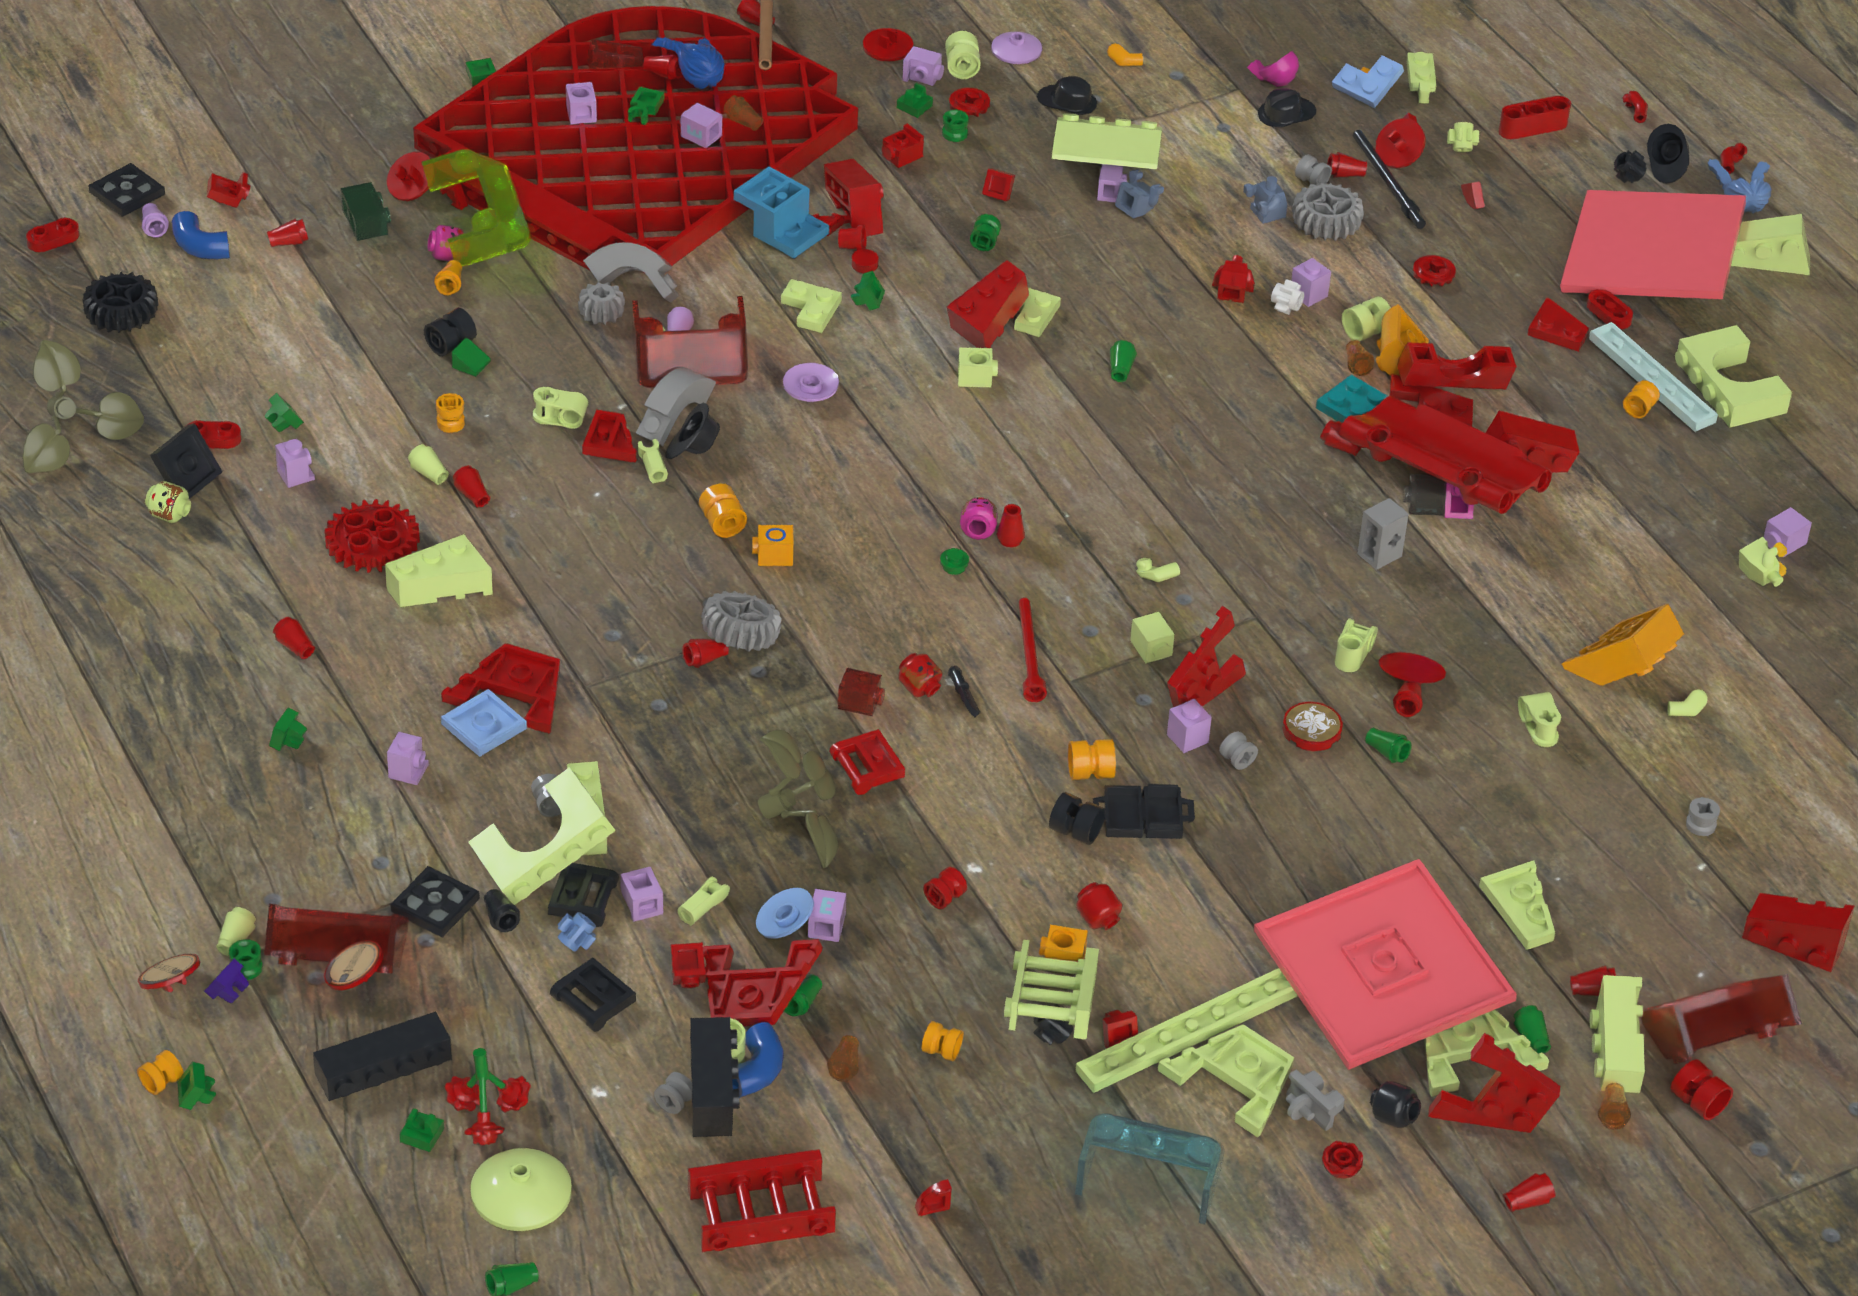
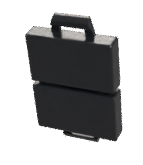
(1157, 805)

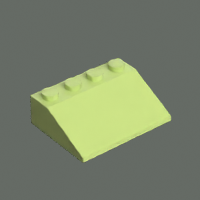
(1107, 142)

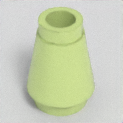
(426, 462)
(236, 927)

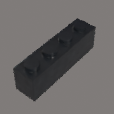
(382, 1056)

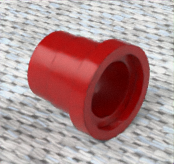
(853, 238)

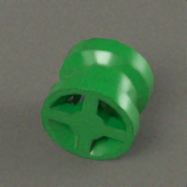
(955, 125)
(249, 955)

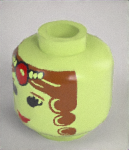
(168, 501)

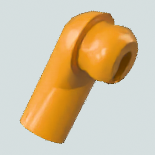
(1123, 57)

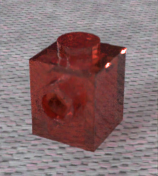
(860, 692)

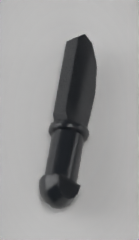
(962, 688)

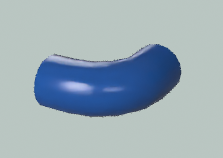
(198, 242)
(765, 1060)

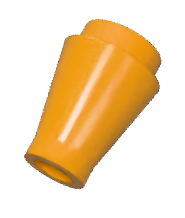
(449, 278)

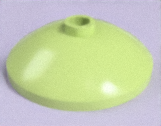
(521, 1189)

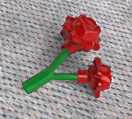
(466, 1094)

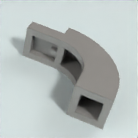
(619, 258)
(669, 399)

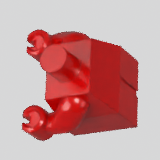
(1233, 280)

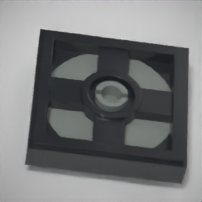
(126, 189)
(435, 901)

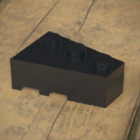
(712, 1076)

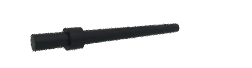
(1408, 206)

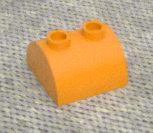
(1396, 331)

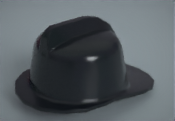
(1069, 94)
(1285, 108)
(1668, 153)
(696, 433)

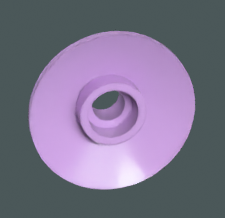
(1016, 47)
(810, 382)

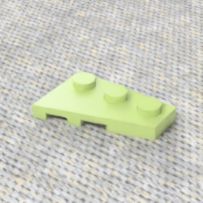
(1520, 903)

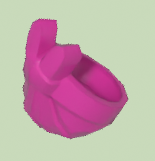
(1278, 73)

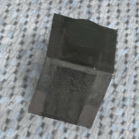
(1425, 495)

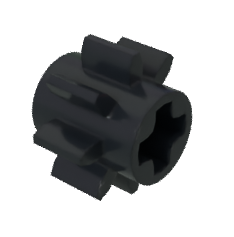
(1630, 166)
(1052, 1030)

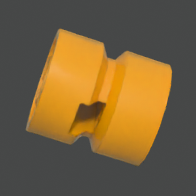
(723, 510)
(1091, 759)

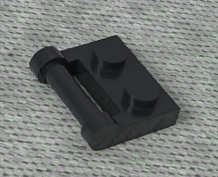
(573, 889)
(600, 987)

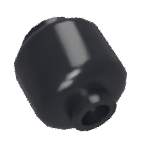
(1395, 1104)

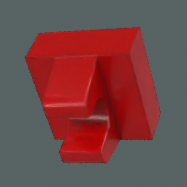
(998, 184)
(1119, 1027)

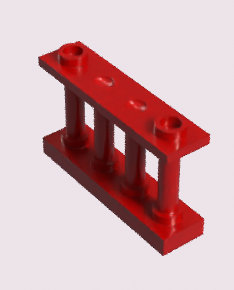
(754, 1175)

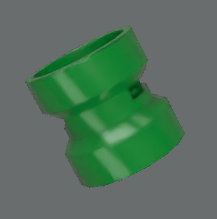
(985, 232)

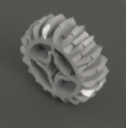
(1327, 211)
(741, 620)

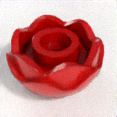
(1342, 1159)

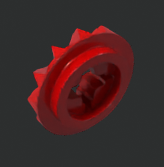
(976, 99)
(1441, 270)

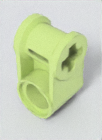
(561, 407)
(1354, 645)
(1540, 718)

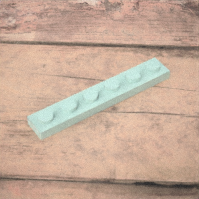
(1644, 367)

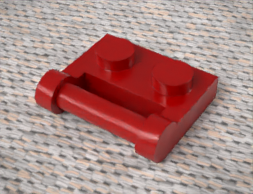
(876, 757)

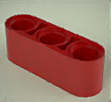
(1534, 117)

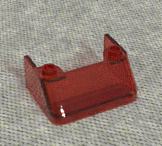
(710, 352)
(321, 935)
(1721, 1016)

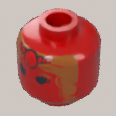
(920, 675)

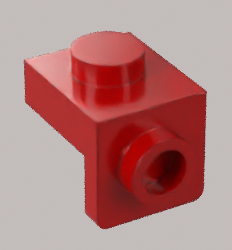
(228, 191)
(688, 964)

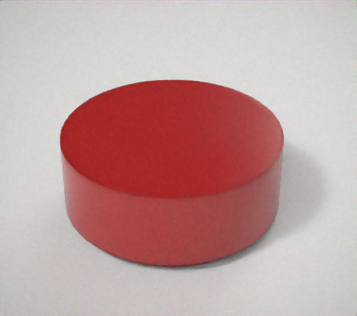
(865, 260)

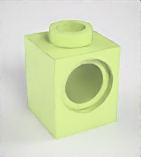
(976, 367)

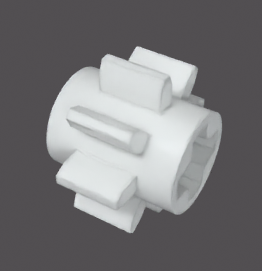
(1287, 296)

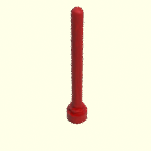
(1034, 686)

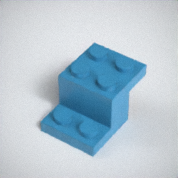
(781, 212)

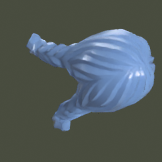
(1756, 192)

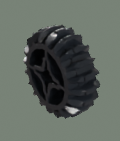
(120, 302)

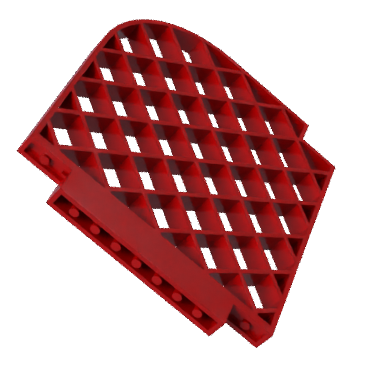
(552, 206)

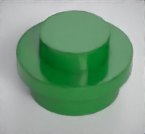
(954, 561)

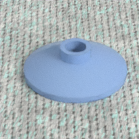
(784, 913)

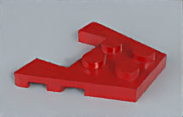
(1438, 399)
(1199, 673)
(517, 675)
(760, 993)
(1510, 1100)

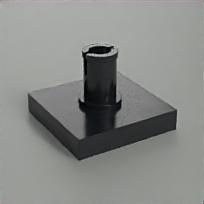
(187, 460)

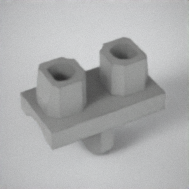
(1309, 1102)

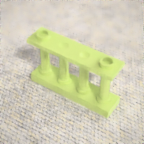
(1080, 999)

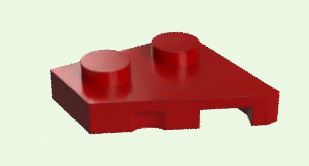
(1558, 326)
(609, 437)

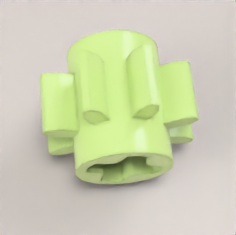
(1463, 137)

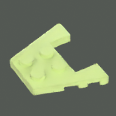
(1458, 1041)
(1244, 1063)

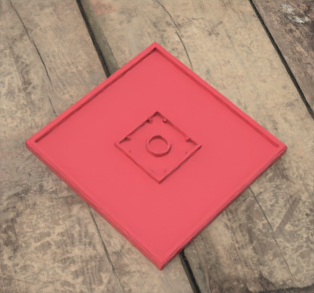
(1654, 244)
(1384, 963)

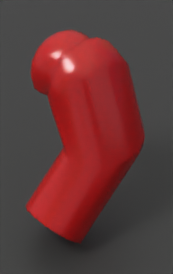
(1634, 99)
(1732, 155)

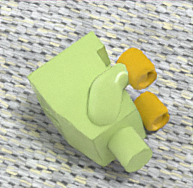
(1760, 562)

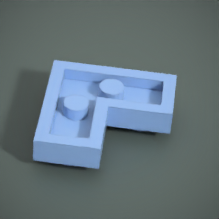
(1369, 86)

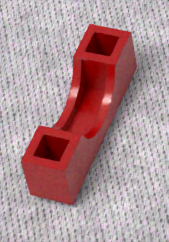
(1486, 369)

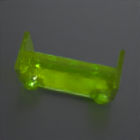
(495, 229)

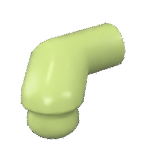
(1156, 574)
(1690, 707)

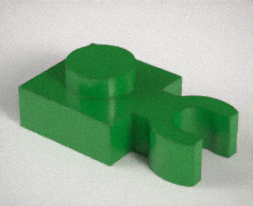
(645, 102)

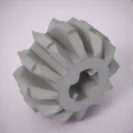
(601, 303)

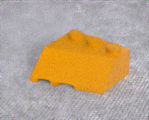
(1628, 647)

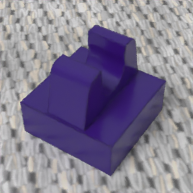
(223, 983)

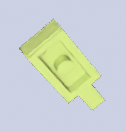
(1421, 74)

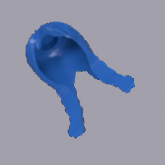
(698, 62)

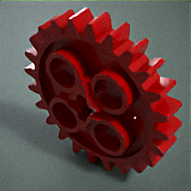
(371, 535)

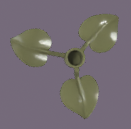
(54, 369)
(781, 800)

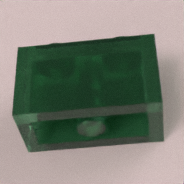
(365, 211)

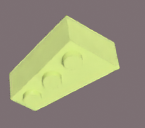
(1773, 245)
(438, 572)
(1618, 1033)

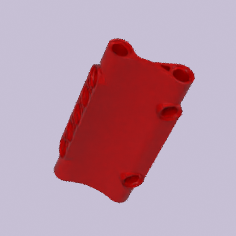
(1448, 449)

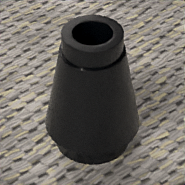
(501, 911)

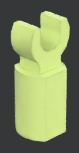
(653, 461)

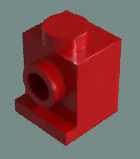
(903, 146)

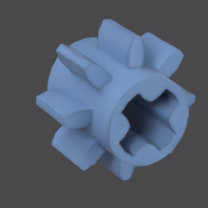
(576, 931)

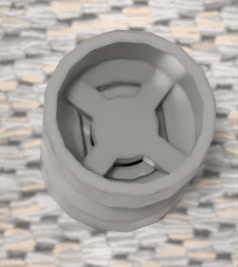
(1311, 170)
(544, 801)

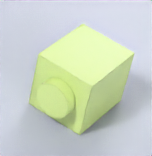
(1152, 637)

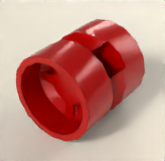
(1698, 1086)

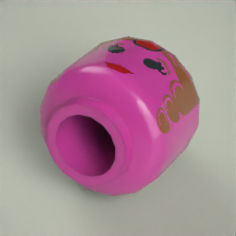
(439, 244)
(979, 518)

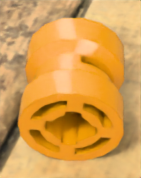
(1641, 399)
(450, 413)
(942, 1041)
(160, 1072)

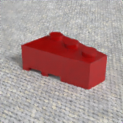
(856, 194)
(988, 305)
(1540, 441)
(1799, 929)

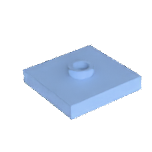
(483, 722)

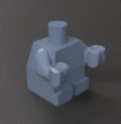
(1137, 197)
(1269, 200)

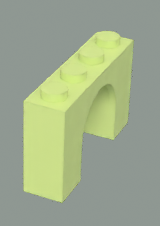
(1734, 401)
(580, 830)

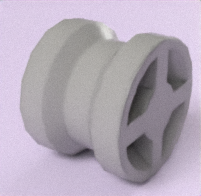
(1238, 750)
(1702, 816)
(674, 1093)

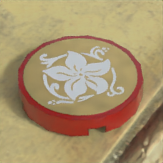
(1312, 726)

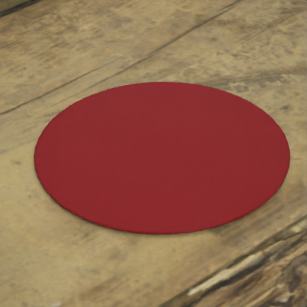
(1412, 667)

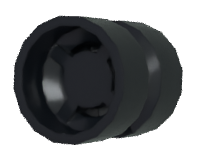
(449, 331)
(1074, 817)

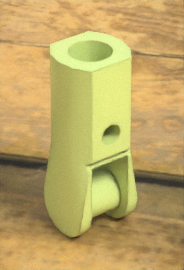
(702, 901)

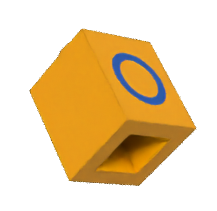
(774, 545)

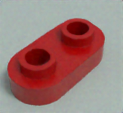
(52, 235)
(1609, 308)
(219, 433)

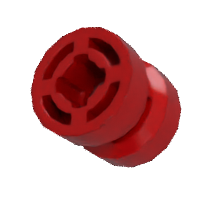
(947, 886)

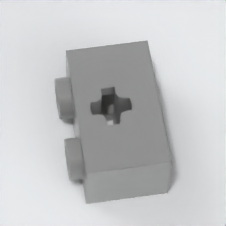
(1382, 533)

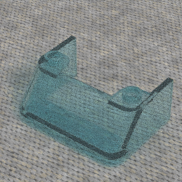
(1154, 1143)

